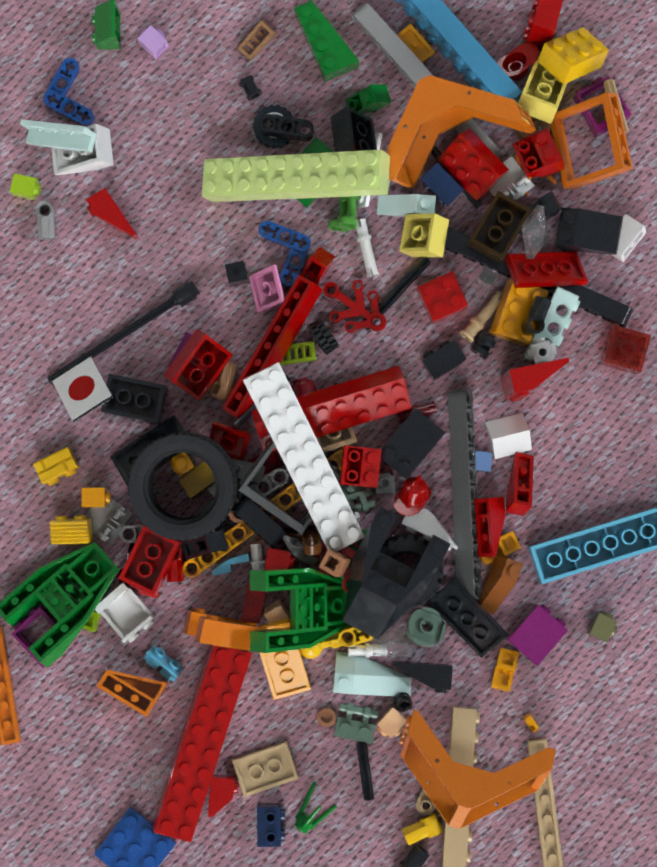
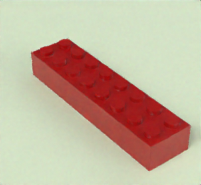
(349, 403)

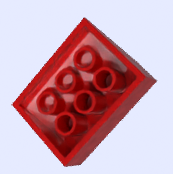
(522, 380)

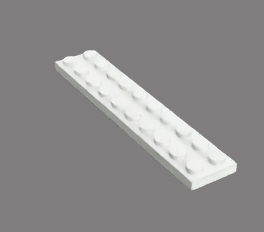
(303, 457)

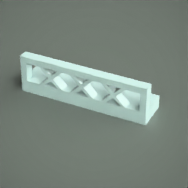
(59, 135)

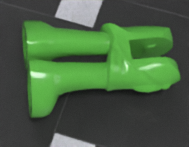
(347, 215)

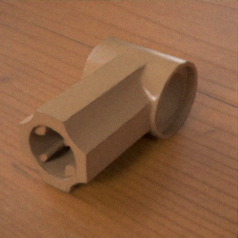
(224, 385)

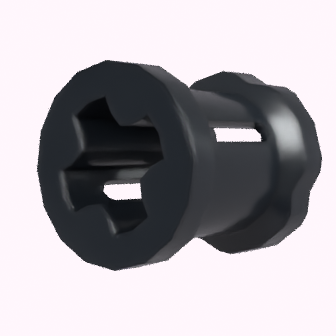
(250, 88)

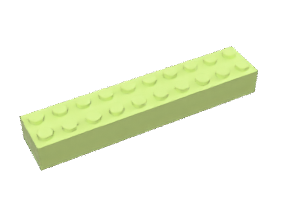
(296, 176)

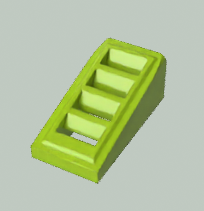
(304, 359)

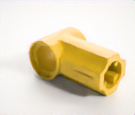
(425, 827)

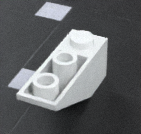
(427, 524)

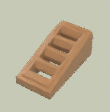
(256, 30)

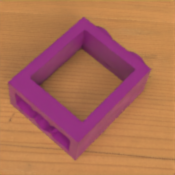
(583, 92)
(21, 626)

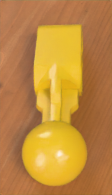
(336, 641)

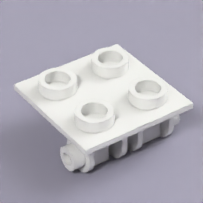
(514, 182)

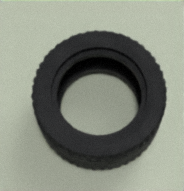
(142, 494)

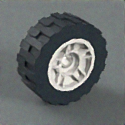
(271, 142)

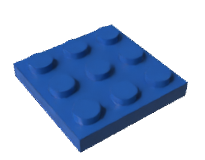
(134, 843)

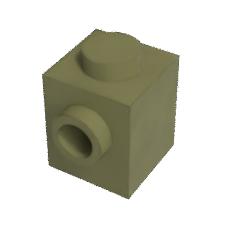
(603, 626)

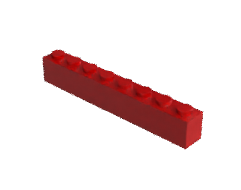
(275, 340)

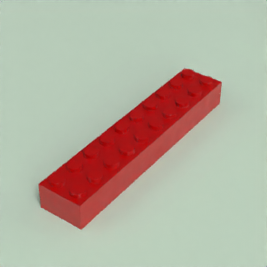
(201, 742)

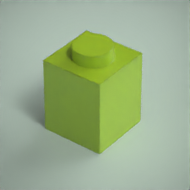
(25, 186)

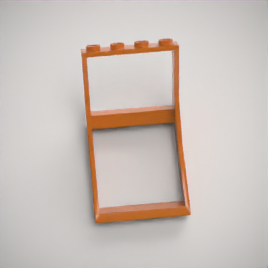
(441, 107)
(462, 791)

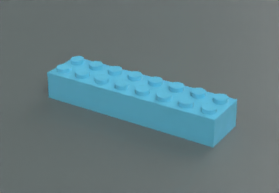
(595, 546)

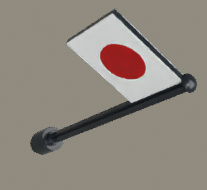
(81, 382)

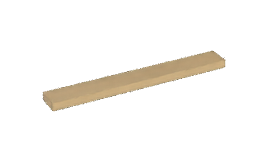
(546, 814)

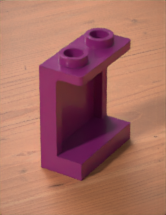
(538, 634)

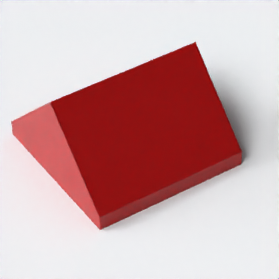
(232, 440)

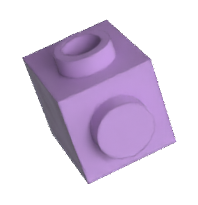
(153, 41)

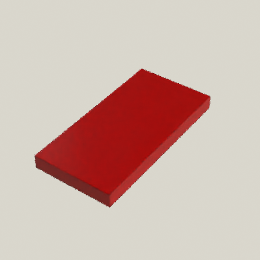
(546, 269)

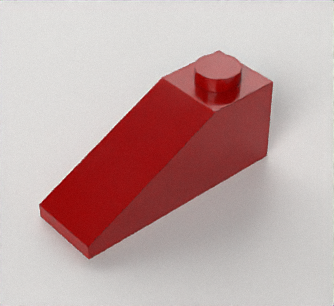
(106, 210)
(520, 485)
(489, 524)

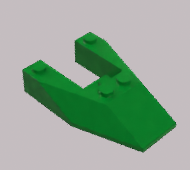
(69, 590)
(315, 608)

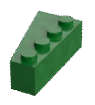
(326, 45)

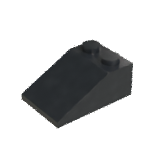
(588, 231)
(411, 443)

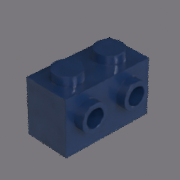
(442, 184)
(269, 825)

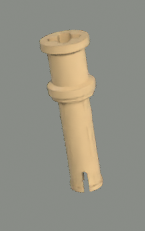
(477, 323)

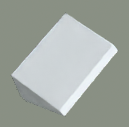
(509, 435)

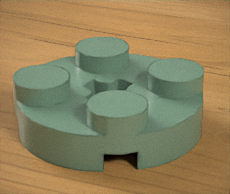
(418, 635)

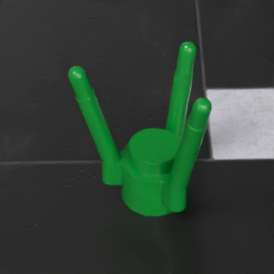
(305, 822)

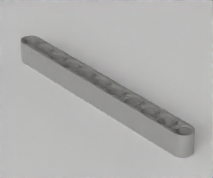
(406, 61)

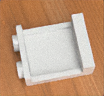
(125, 612)

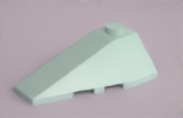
(367, 677)

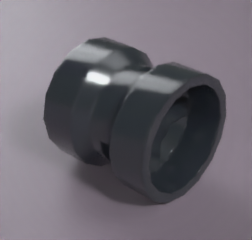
(483, 345)

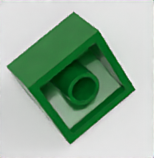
(106, 26)

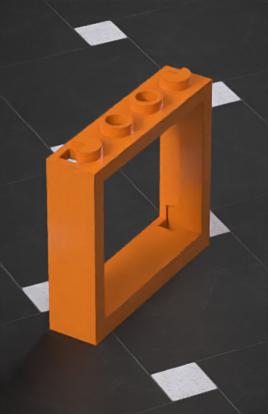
(617, 138)

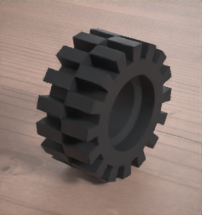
(323, 336)

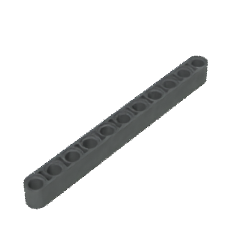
(464, 490)

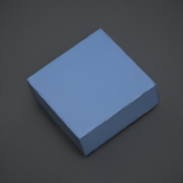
(483, 461)

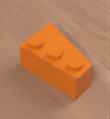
(132, 690)

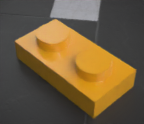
(416, 43)

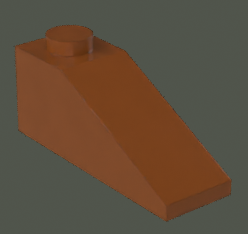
(500, 581)

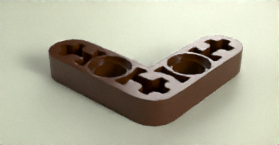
(310, 539)

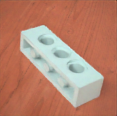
(559, 297)

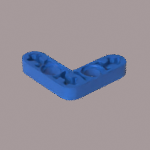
(60, 93)
(294, 249)

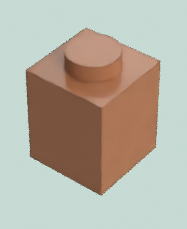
(334, 563)

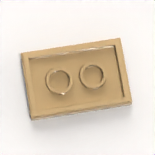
(265, 769)

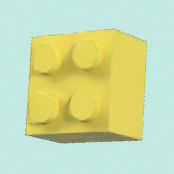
(424, 235)

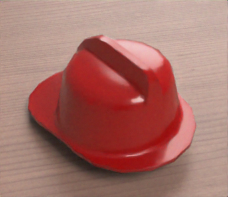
(518, 61)
(412, 496)

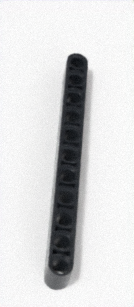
(589, 300)

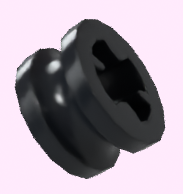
(399, 698)

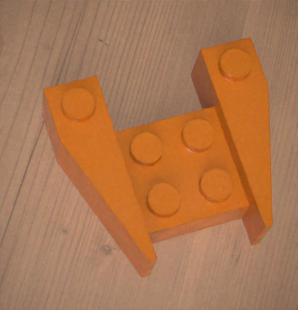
(218, 630)

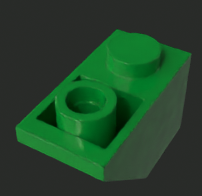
(369, 99)

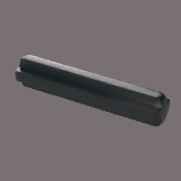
(365, 771)

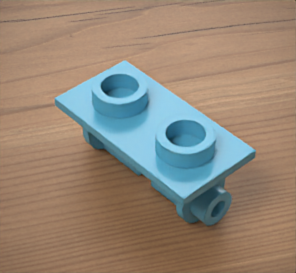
(170, 667)

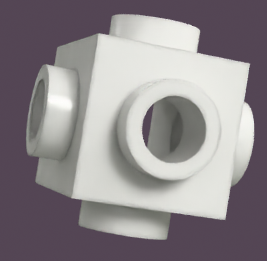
(538, 344)

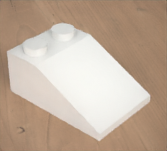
(75, 161)

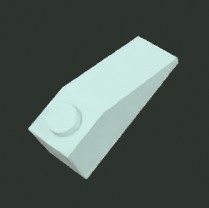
(405, 204)

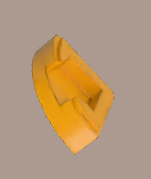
(530, 722)

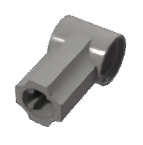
(45, 223)

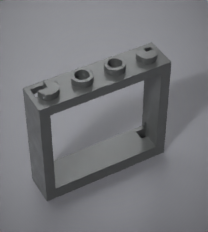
(298, 525)

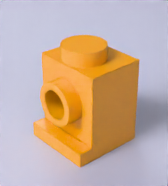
(182, 464)

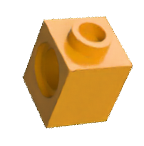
(95, 497)

